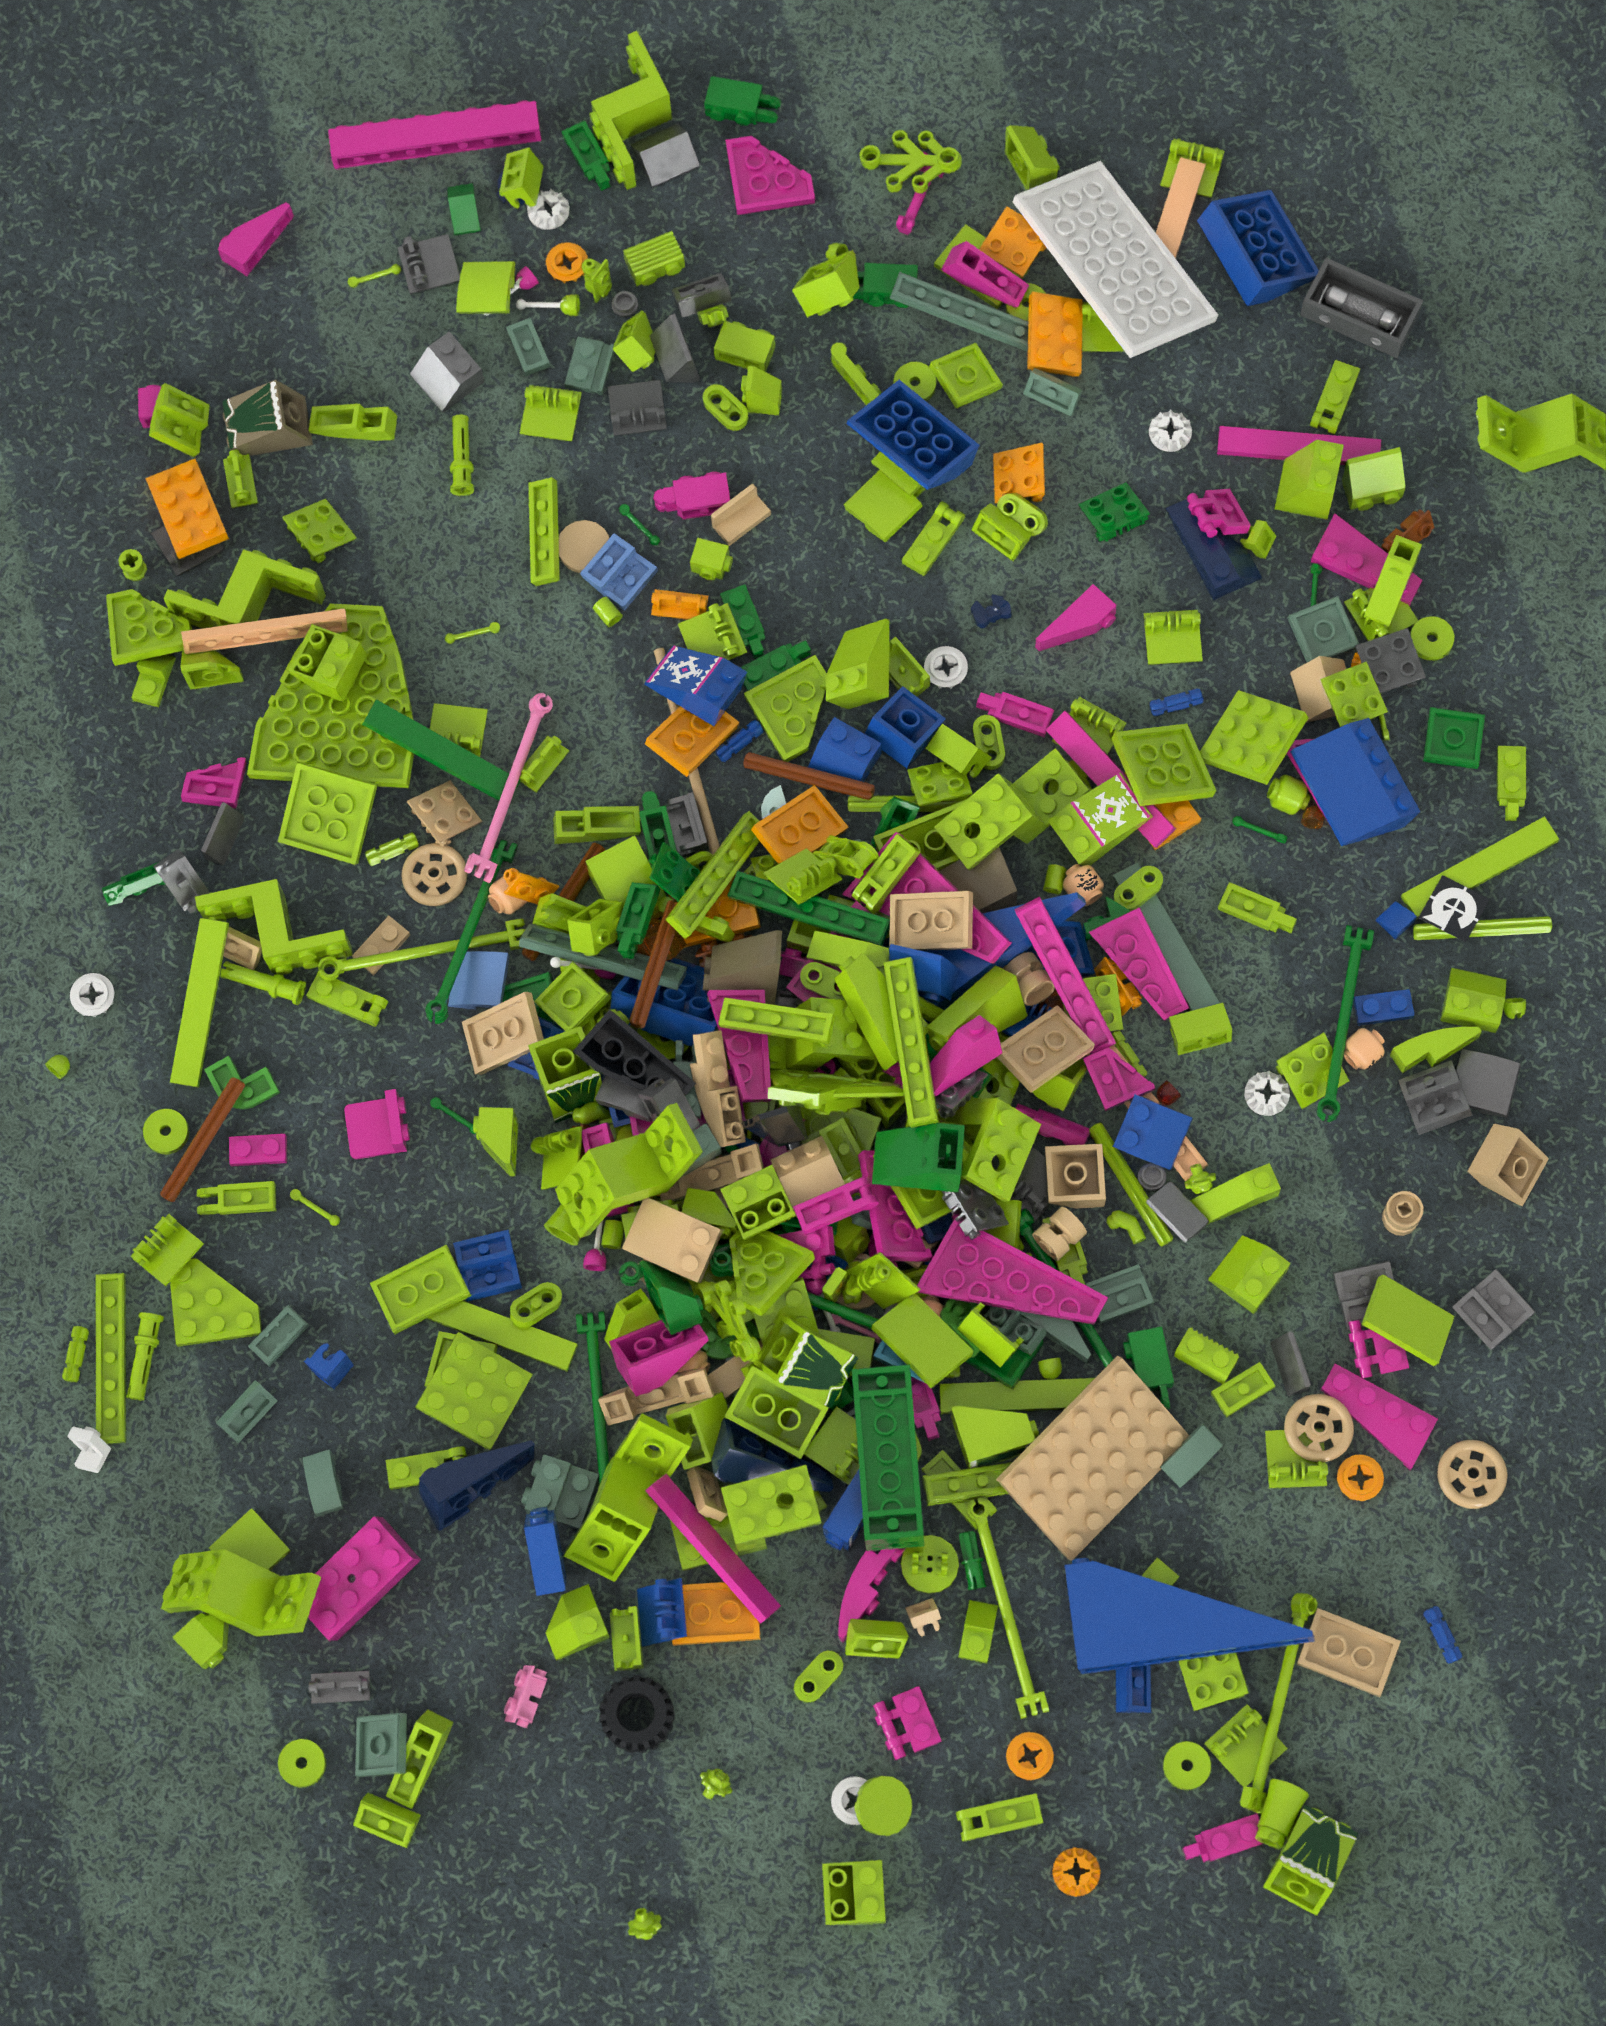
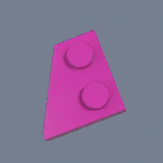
(215, 784)
(1115, 1079)

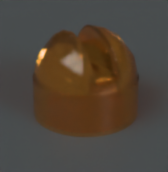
(1312, 818)

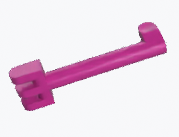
(906, 223)

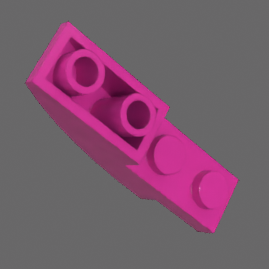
(859, 1595)

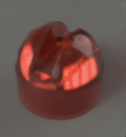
(1167, 1093)

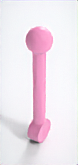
(838, 1320)

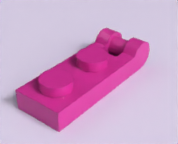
(835, 1205)

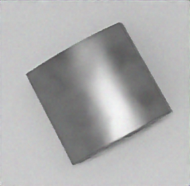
(1488, 1081)
(622, 1097)
(1435, 1097)
(1356, 1288)
(1493, 1309)

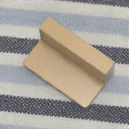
(739, 515)

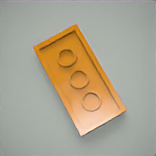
(187, 508)

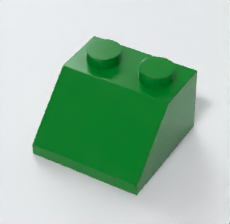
(671, 1298)

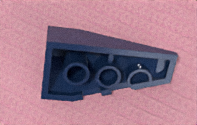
(459, 1482)

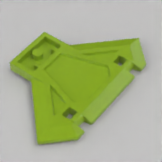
(818, 1088)

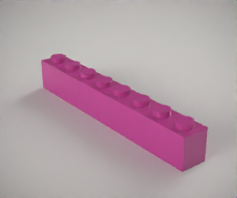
(434, 134)

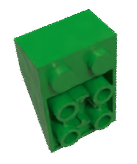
(920, 1157)

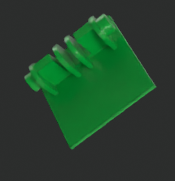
(1114, 510)
(672, 871)

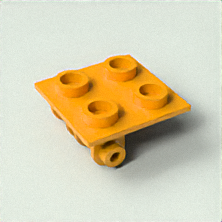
(1013, 242)
(1020, 472)

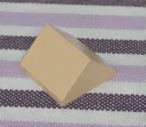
(1309, 688)

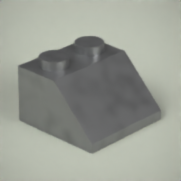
(447, 372)

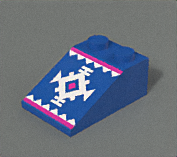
(697, 682)

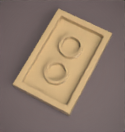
(932, 920)
(502, 1033)
(1044, 1048)
(1349, 1652)

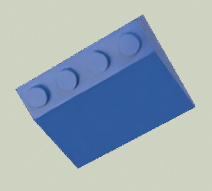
(1257, 246)
(915, 436)
(1356, 782)
(673, 1012)

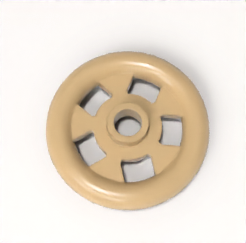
(432, 896)
(1314, 1451)
(1467, 1498)

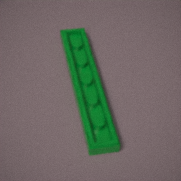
(436, 749)
(814, 911)

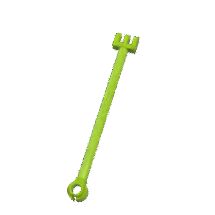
(340, 965)
(1030, 1697)
(1253, 1797)

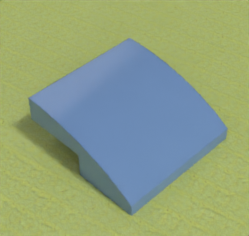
(619, 572)
(480, 980)

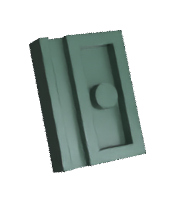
(589, 366)
(1125, 1293)

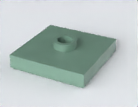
(1323, 630)
(381, 1745)

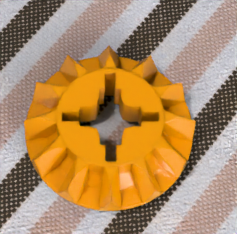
(555, 259)
(1369, 1468)
(1035, 1743)
(1066, 1882)

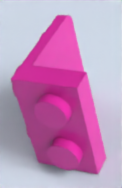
(377, 1126)

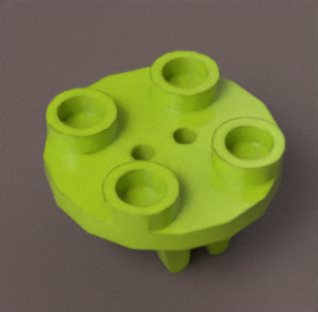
(944, 1565)

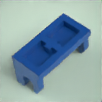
(332, 1368)

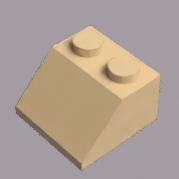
(1508, 1163)
(807, 1171)
(1075, 1175)

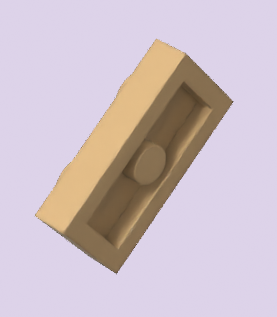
(384, 939)
(242, 949)
(707, 1493)

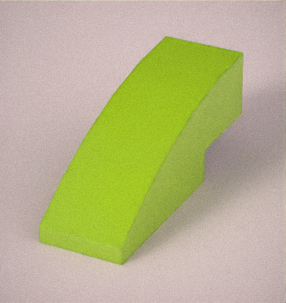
(353, 422)
(596, 824)
(1433, 1046)

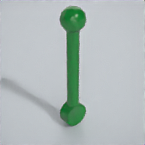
(625, 511)
(1315, 570)
(1238, 821)
(437, 1104)

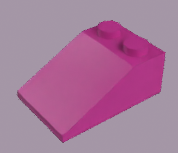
(653, 1355)

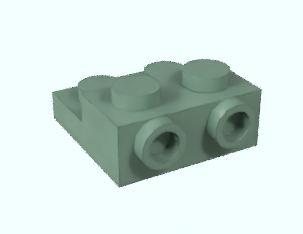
(561, 1489)

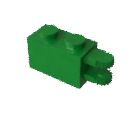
(739, 102)
(879, 282)
(655, 824)
(1150, 1360)

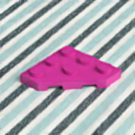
(764, 178)

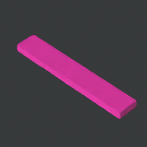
(1282, 444)
(1100, 768)
(1064, 973)
(713, 1548)

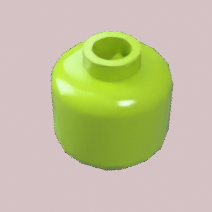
(1288, 794)

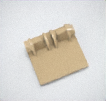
(444, 812)

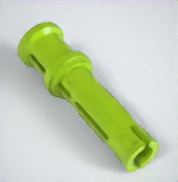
(461, 465)
(275, 985)
(146, 1342)

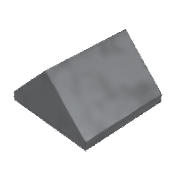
(666, 155)
(674, 352)

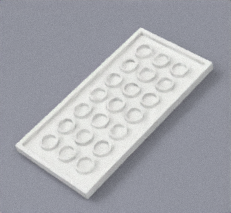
(1115, 259)

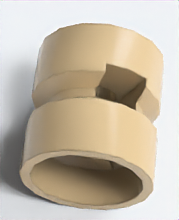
(1031, 978)
(1402, 1213)
(1067, 1227)

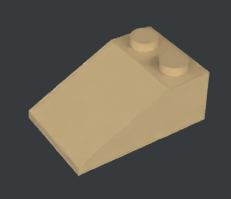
(672, 1239)

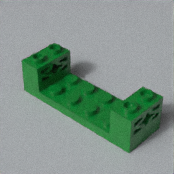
(887, 1458)

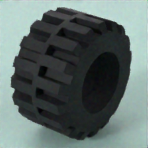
(636, 1740)

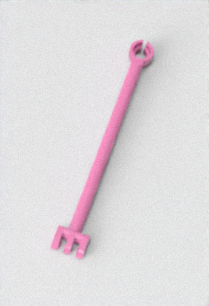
(482, 860)

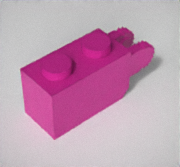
(694, 495)

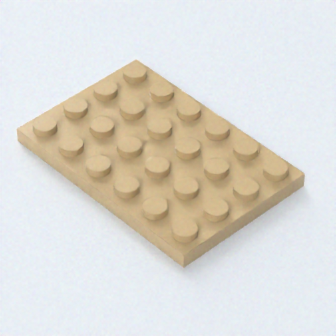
(1093, 1458)

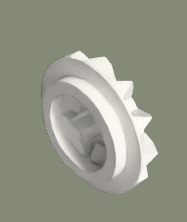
(559, 212)
(1161, 438)
(953, 658)
(82, 988)
(1256, 1100)
(840, 1799)

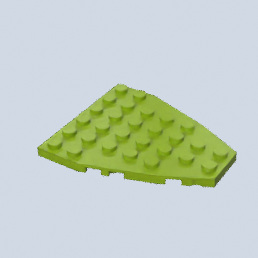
(329, 732)

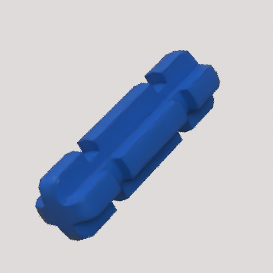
(1176, 702)
(739, 740)
(1443, 1634)

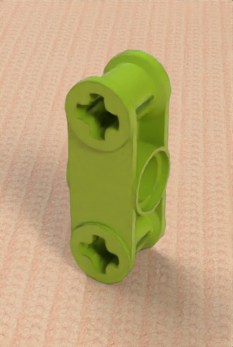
(850, 855)

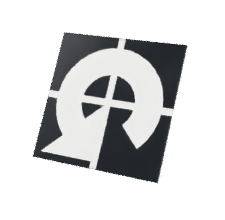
(1454, 908)

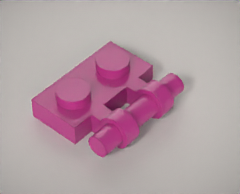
(1224, 512)
(822, 1245)
(1387, 1354)
(916, 1721)

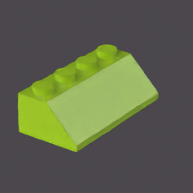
(927, 839)

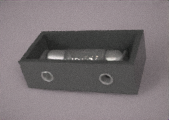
(1361, 307)

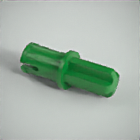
(972, 1560)

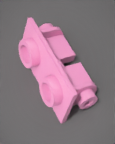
(527, 1684)

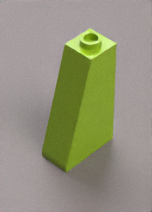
(992, 997)
(869, 1001)

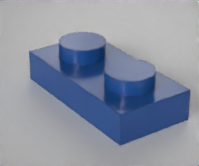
(1383, 1007)

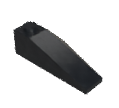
(626, 1056)
(779, 1127)

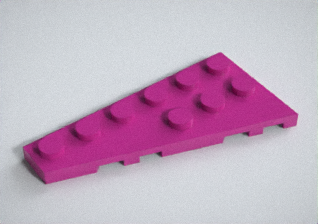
(923, 877)
(1006, 1278)

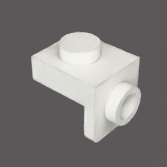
(93, 1448)

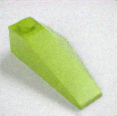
(1062, 1087)

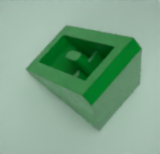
(463, 209)

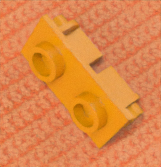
(678, 604)
(526, 886)
(1128, 993)

